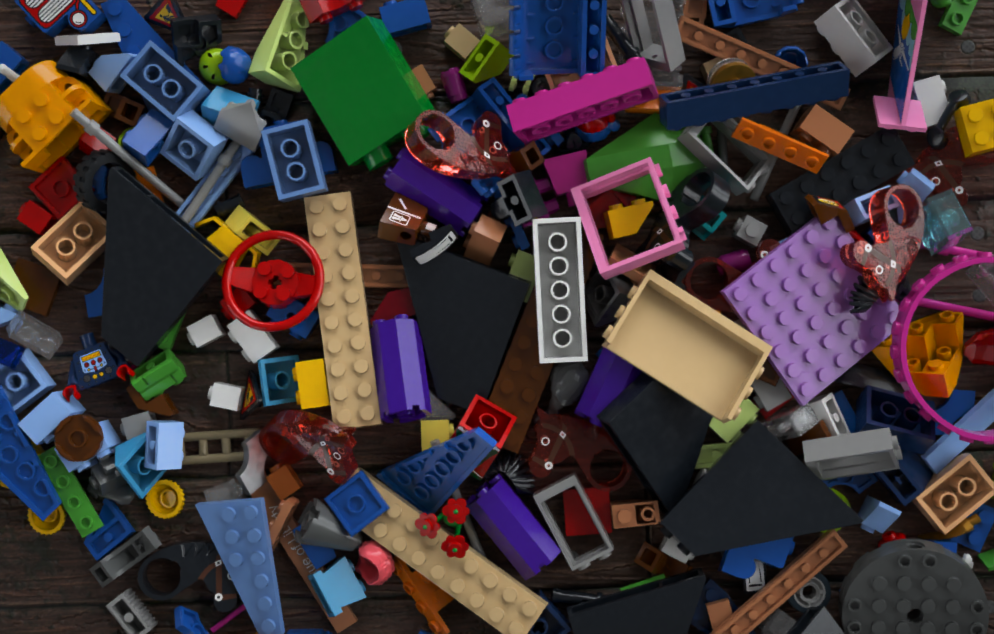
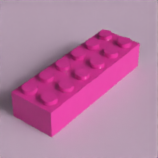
(582, 100)

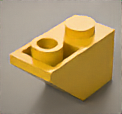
(626, 220)

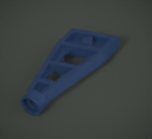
(710, 593)

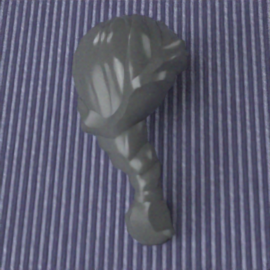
(567, 386)

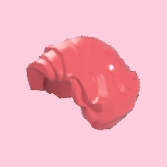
(374, 563)

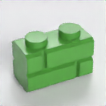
(158, 375)

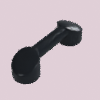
(936, 137)

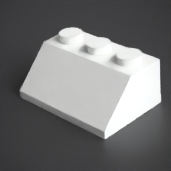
(853, 35)

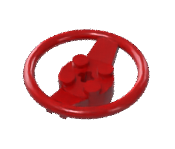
(261, 279)

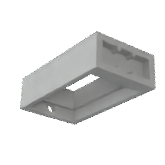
(671, 52)
(712, 161)
(852, 454)
(582, 561)

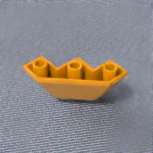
(932, 351)

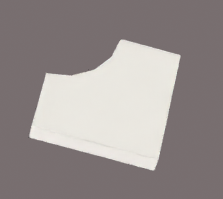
(84, 39)

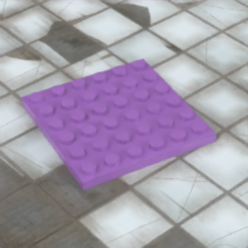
(802, 309)

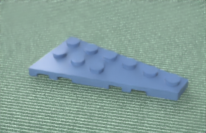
(244, 544)

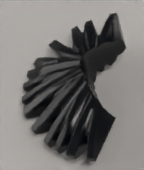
(864, 297)
(511, 471)

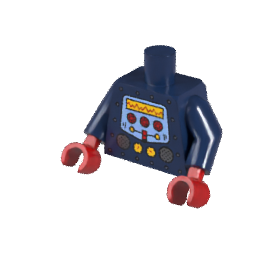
(94, 366)

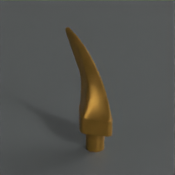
(962, 528)

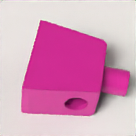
(566, 173)

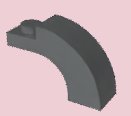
(125, 556)

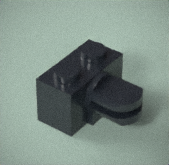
(519, 199)

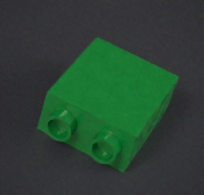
(363, 92)

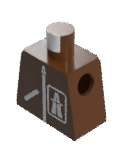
(404, 221)

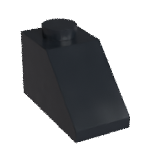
(78, 61)

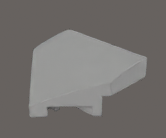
(241, 123)

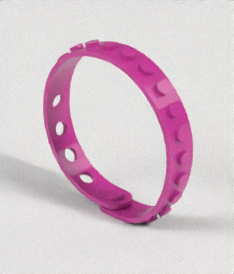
(899, 339)

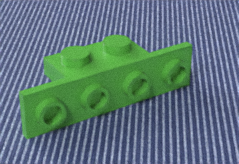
(71, 494)

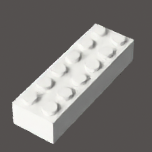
(559, 290)

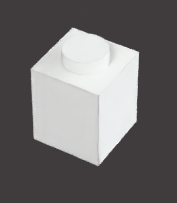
(205, 331)
(226, 396)

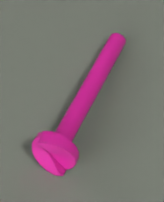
(229, 617)

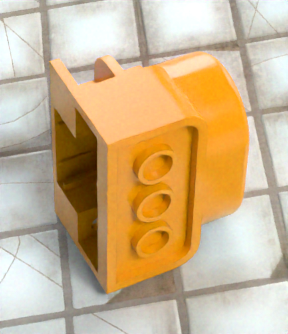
(38, 111)

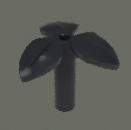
(573, 143)

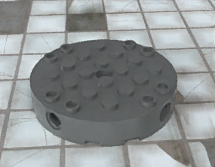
(917, 577)

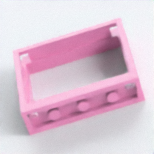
(610, 181)

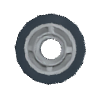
(818, 597)

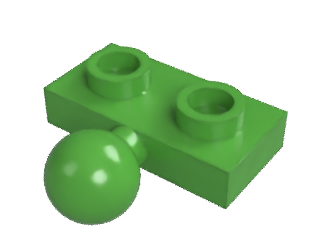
(955, 15)

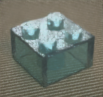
(944, 222)

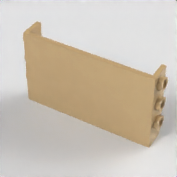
(687, 346)

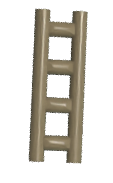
(225, 436)

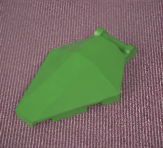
(643, 141)

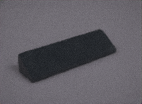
(863, 375)

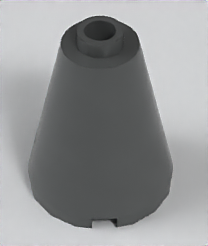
(323, 529)

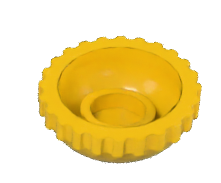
(165, 499)
(51, 524)

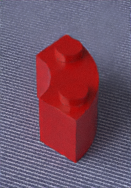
(325, 10)

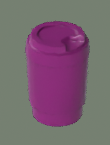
(454, 85)
(738, 259)

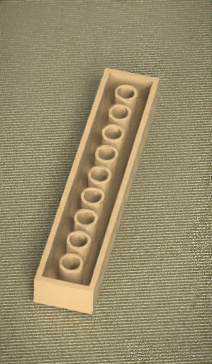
(343, 311)
(469, 579)

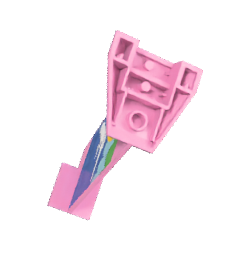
(898, 109)

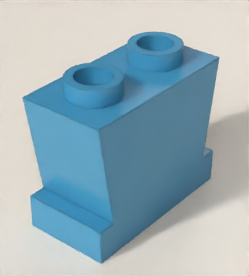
(337, 586)

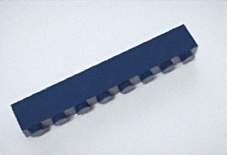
(753, 95)

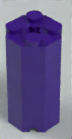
(446, 197)
(400, 369)
(606, 382)
(512, 527)

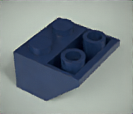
(908, 481)

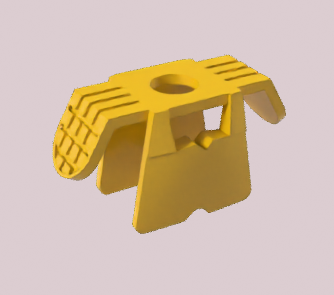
(227, 240)

